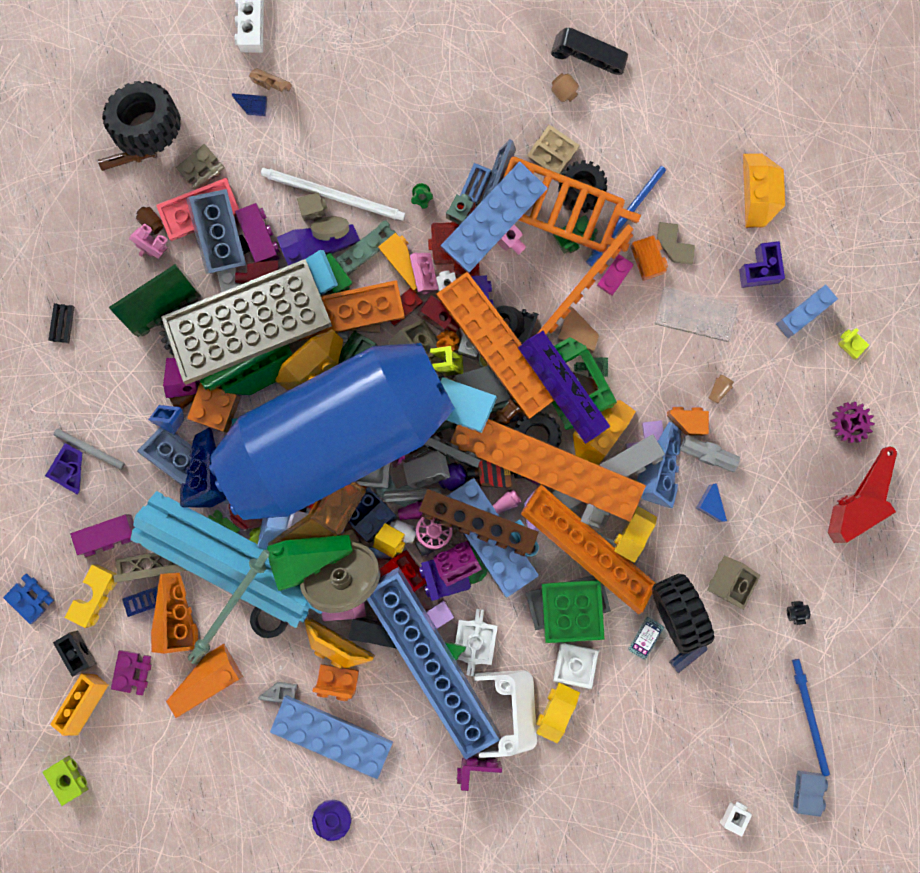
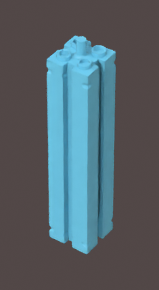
(214, 555)

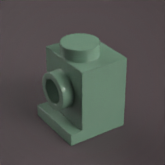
(459, 215)

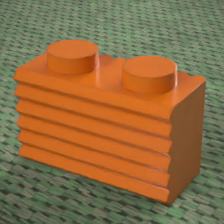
(648, 257)

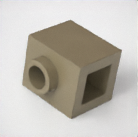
(312, 207)

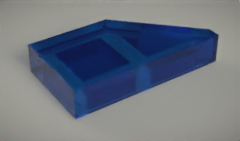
(251, 104)

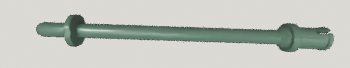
(202, 646)

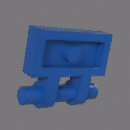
(25, 603)

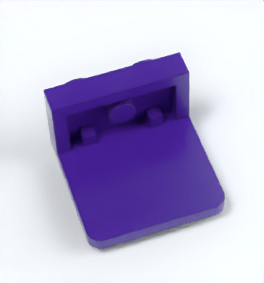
(435, 586)

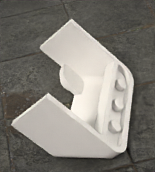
(521, 687)

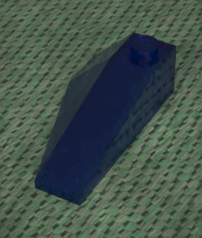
(200, 485)

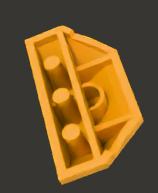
(762, 189)
(311, 360)
(596, 449)
(334, 646)

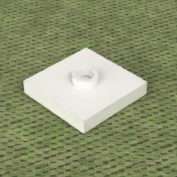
(575, 665)

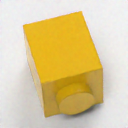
(389, 541)

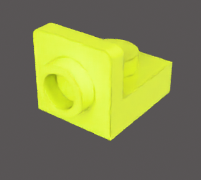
(853, 343)

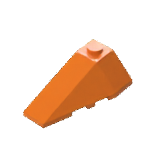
(172, 621)

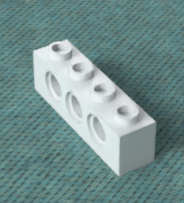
(252, 41)

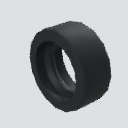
(260, 631)

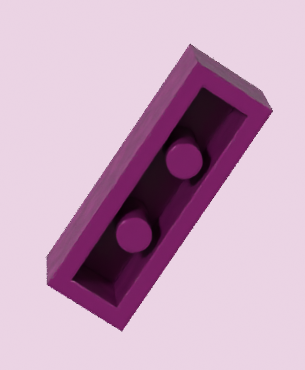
(257, 233)
(103, 535)

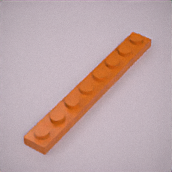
(587, 281)

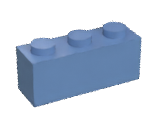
(807, 311)

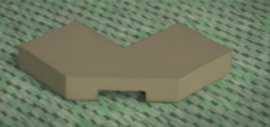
(677, 252)

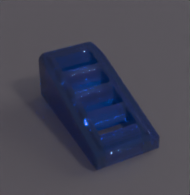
(133, 597)

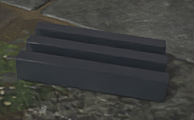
(54, 320)

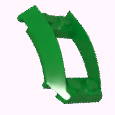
(603, 397)

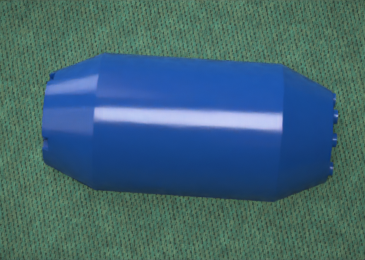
(330, 431)

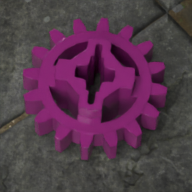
(860, 419)

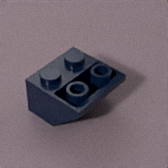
(371, 516)

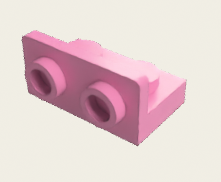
(424, 272)

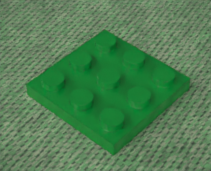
(572, 611)

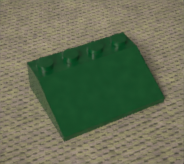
(154, 299)

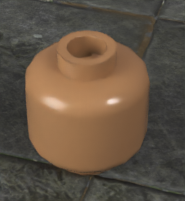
(565, 87)

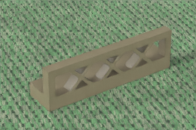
(133, 575)

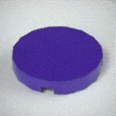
(331, 820)

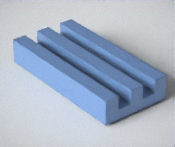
(471, 174)

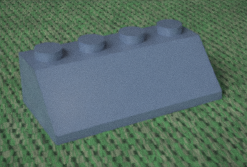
(216, 231)

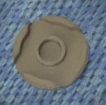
(330, 227)

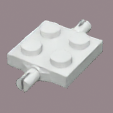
(478, 639)

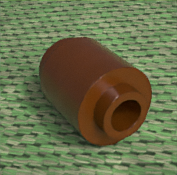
(147, 216)

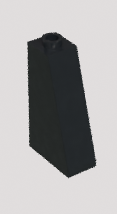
(370, 632)

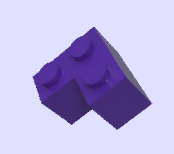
(768, 268)

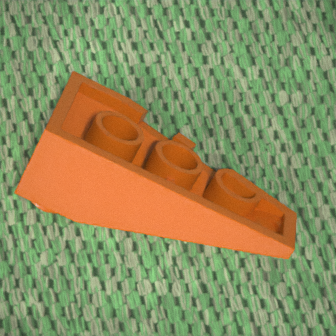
(209, 677)

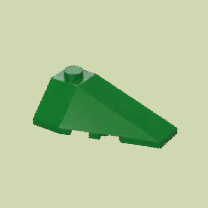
(299, 558)

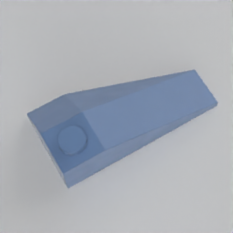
(661, 477)

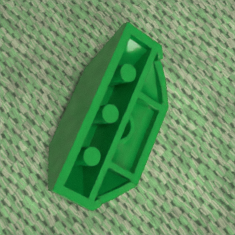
(259, 375)

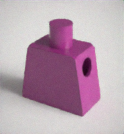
(173, 382)

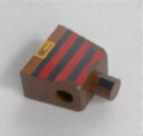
(490, 475)

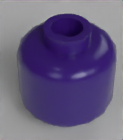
(457, 477)

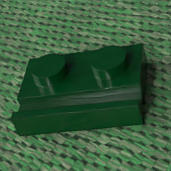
(355, 344)

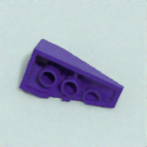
(301, 244)

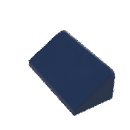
(682, 660)

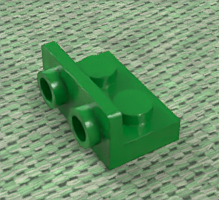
(579, 229)

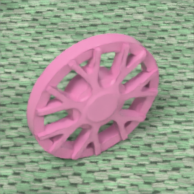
(433, 531)

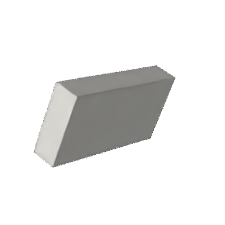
(595, 517)

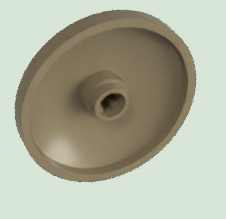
(344, 583)

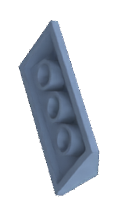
(500, 166)
(168, 453)

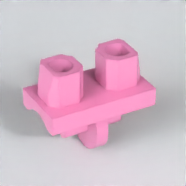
(148, 244)

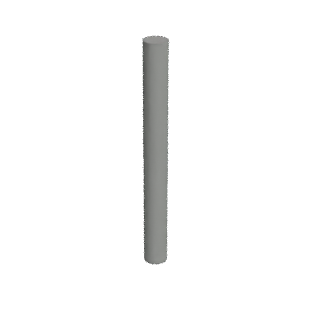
(89, 449)

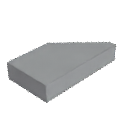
(278, 692)

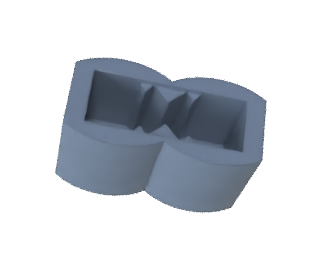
(809, 793)

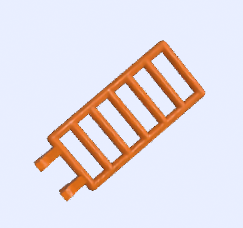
(618, 211)

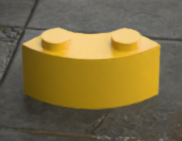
(635, 534)
(557, 712)

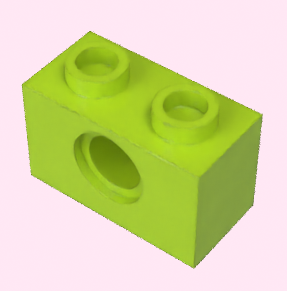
(62, 790)

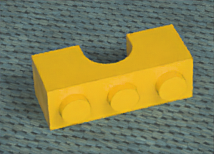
(101, 582)

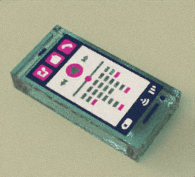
(646, 638)

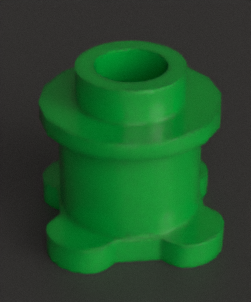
(421, 195)

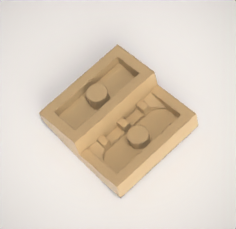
(553, 150)

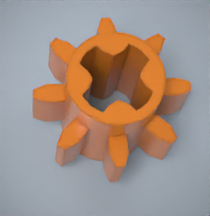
(448, 339)

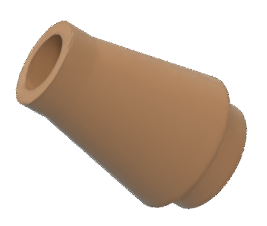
(721, 388)

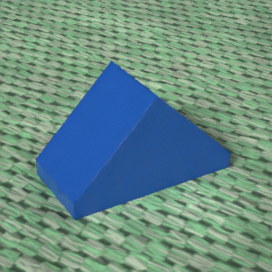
(168, 418)
(712, 504)

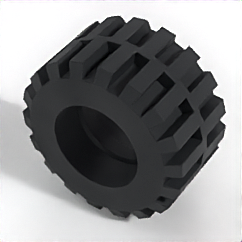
(586, 172)
(544, 421)

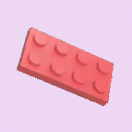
(176, 213)

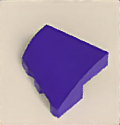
(67, 468)

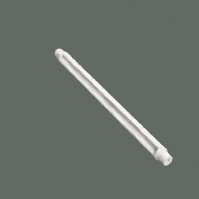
(333, 194)

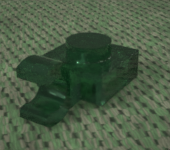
(602, 363)

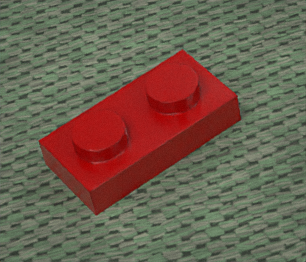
(410, 302)

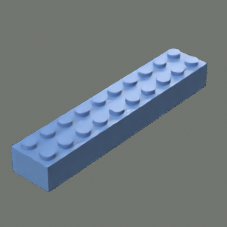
(432, 664)

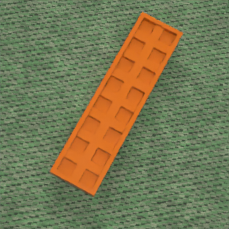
(494, 343)

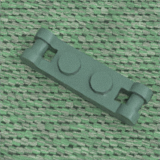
(365, 248)

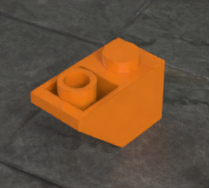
(690, 421)

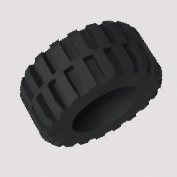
(132, 102)
(683, 613)

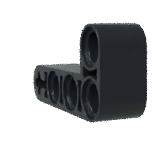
(590, 50)

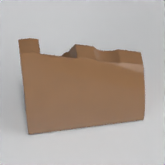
(268, 80)
(578, 329)

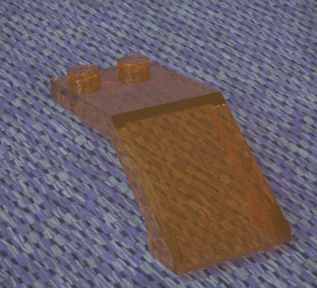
(327, 515)

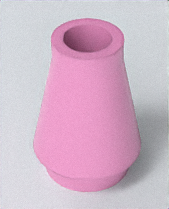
(507, 501)

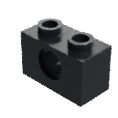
(74, 653)

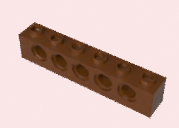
(527, 535)

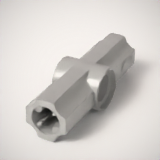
(710, 453)

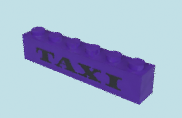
(564, 387)

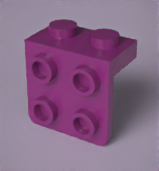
(475, 764)

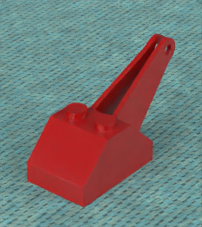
(868, 504)

